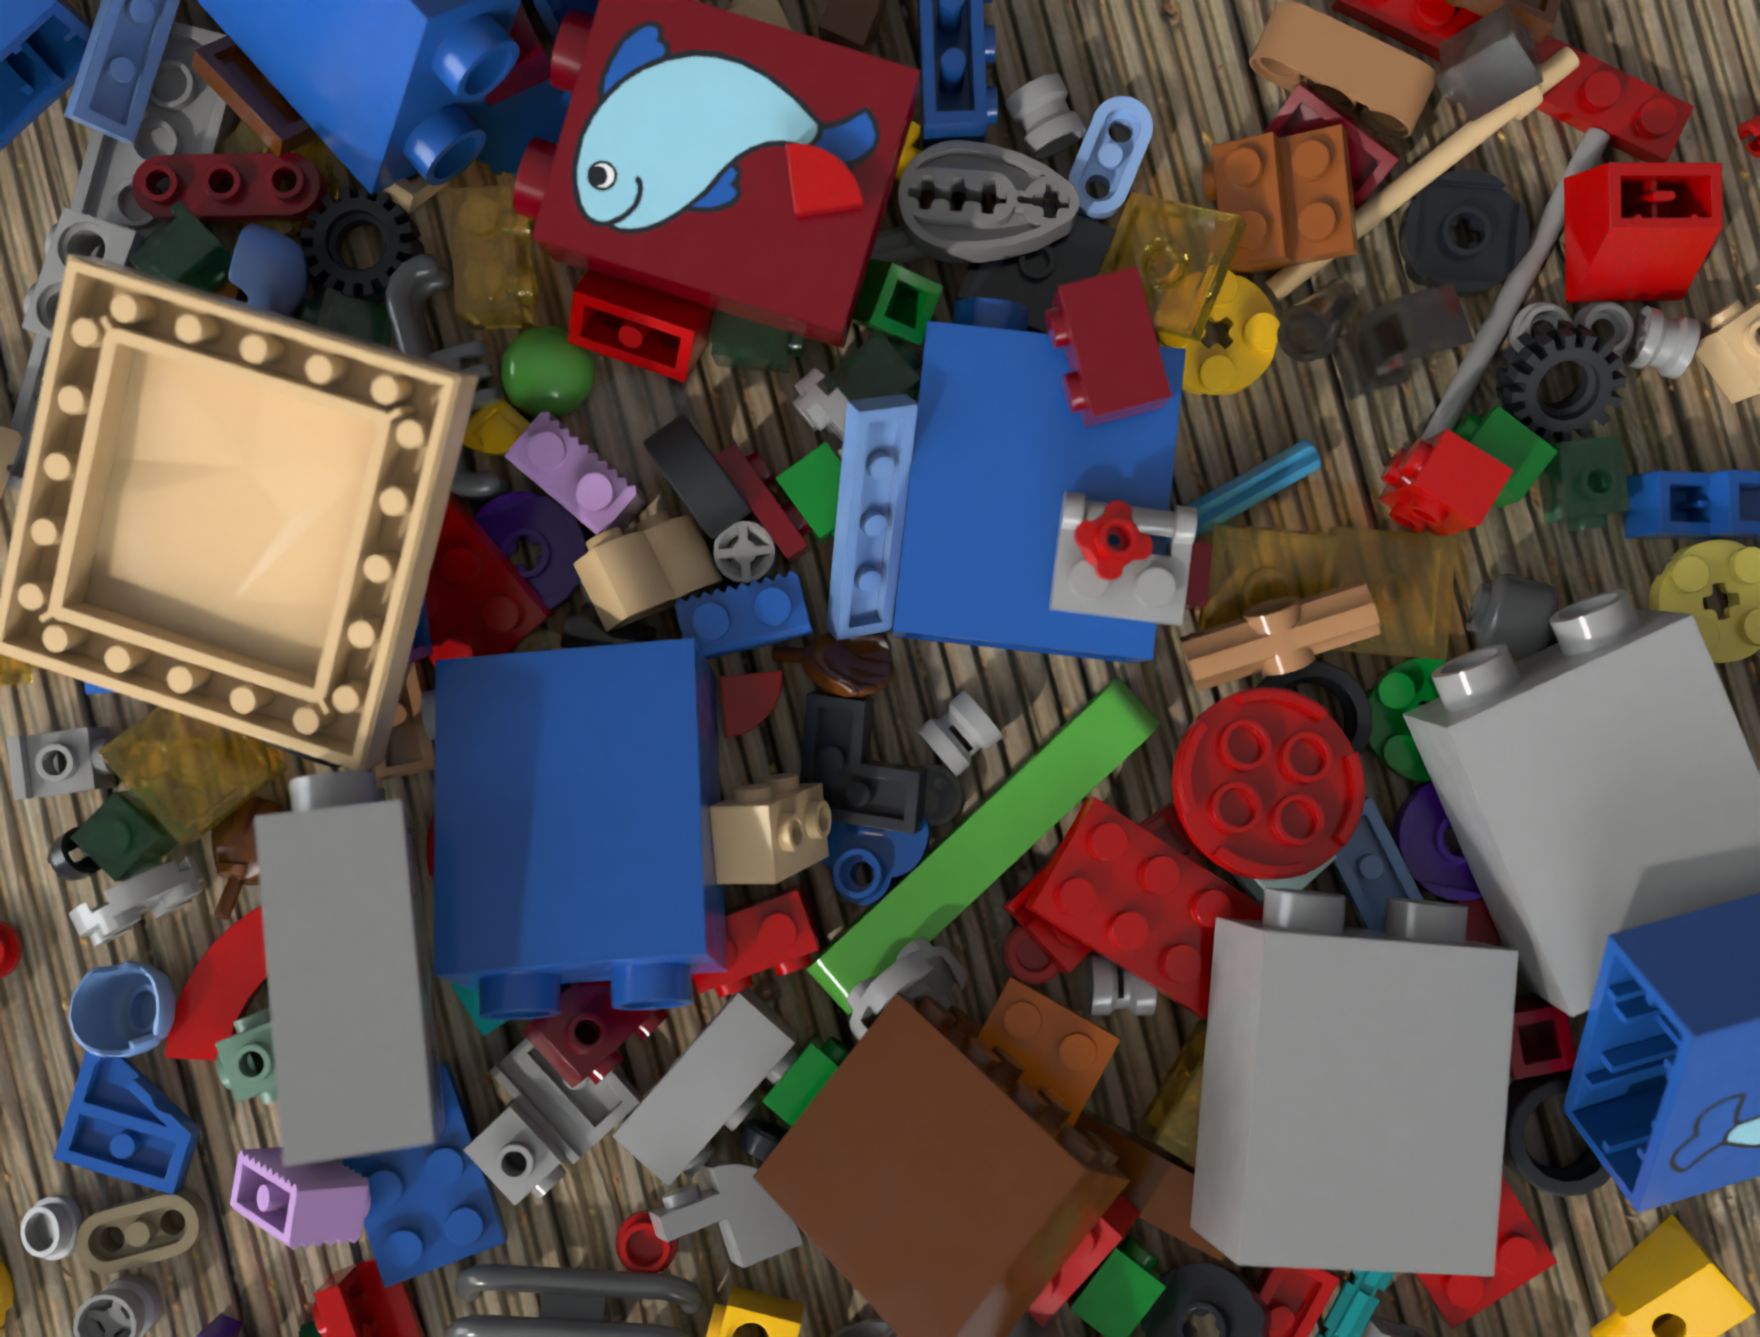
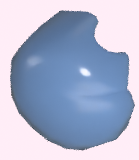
(269, 270)
(122, 1009)

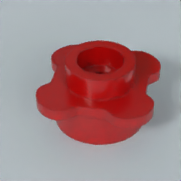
(1094, 544)

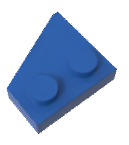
(126, 1127)

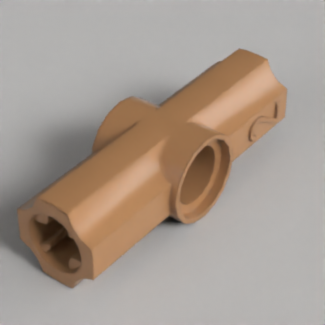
(1280, 635)

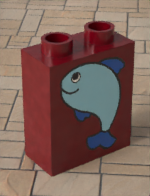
(682, 162)

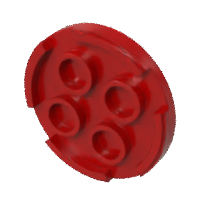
(1268, 784)

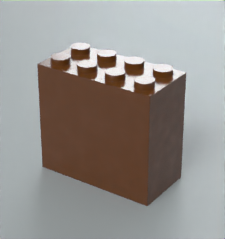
(940, 1176)

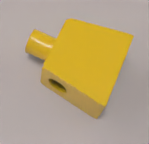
(1670, 1290)

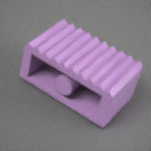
(575, 475)
(300, 1201)

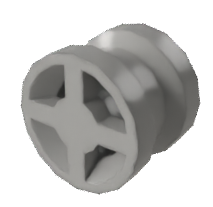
(1662, 342)
(744, 543)

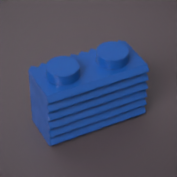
(746, 616)

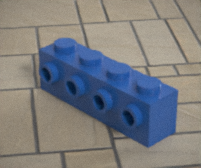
(953, 71)

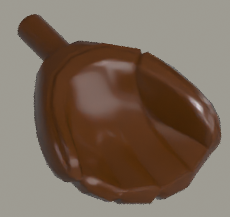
(844, 666)
(236, 850)

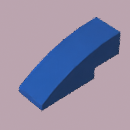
(1693, 505)

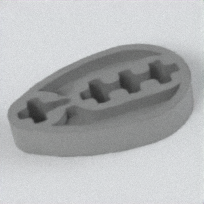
(976, 170)

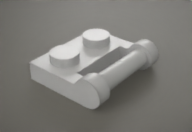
(1147, 589)

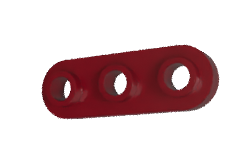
(252, 197)

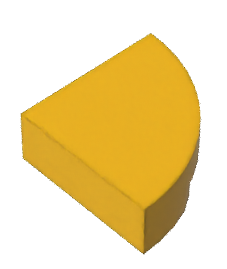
(494, 429)

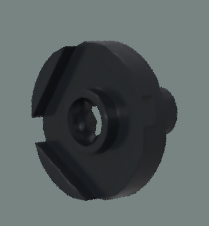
(1489, 211)
(1206, 1289)

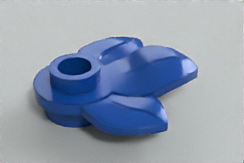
(885, 850)

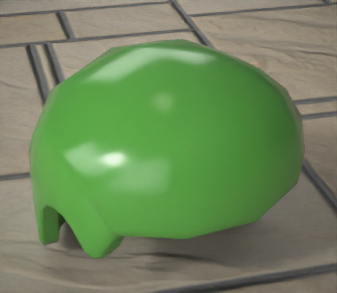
(546, 372)

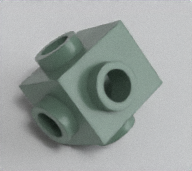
(248, 1059)

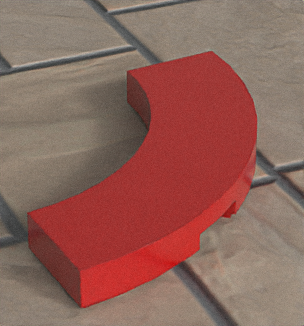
(219, 990)

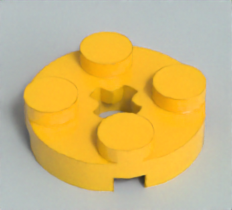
(1251, 337)

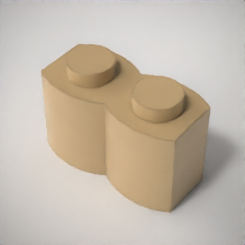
(646, 569)

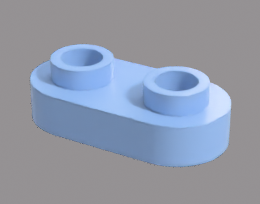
(1110, 161)

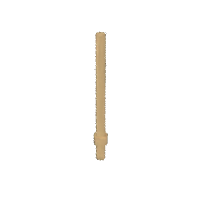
(1434, 165)

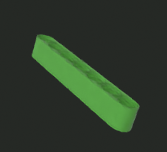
(988, 839)

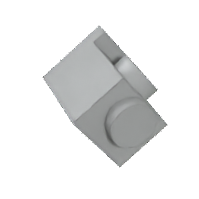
(39, 763)

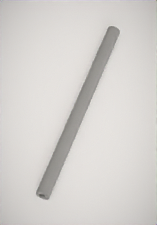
(1513, 291)

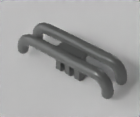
(405, 302)
(571, 1301)

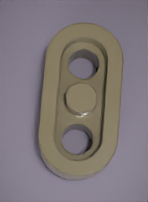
(146, 1230)

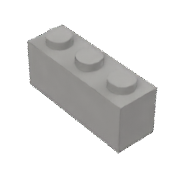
(708, 1087)

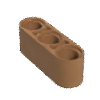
(1348, 67)

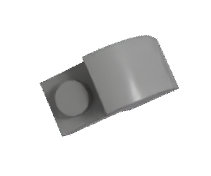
(747, 1215)

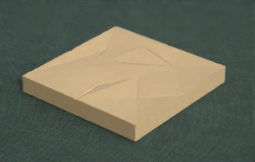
(230, 511)

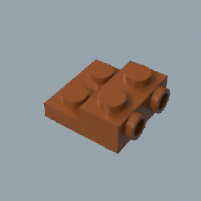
(1289, 194)

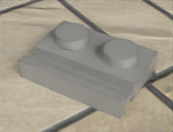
(567, 1115)

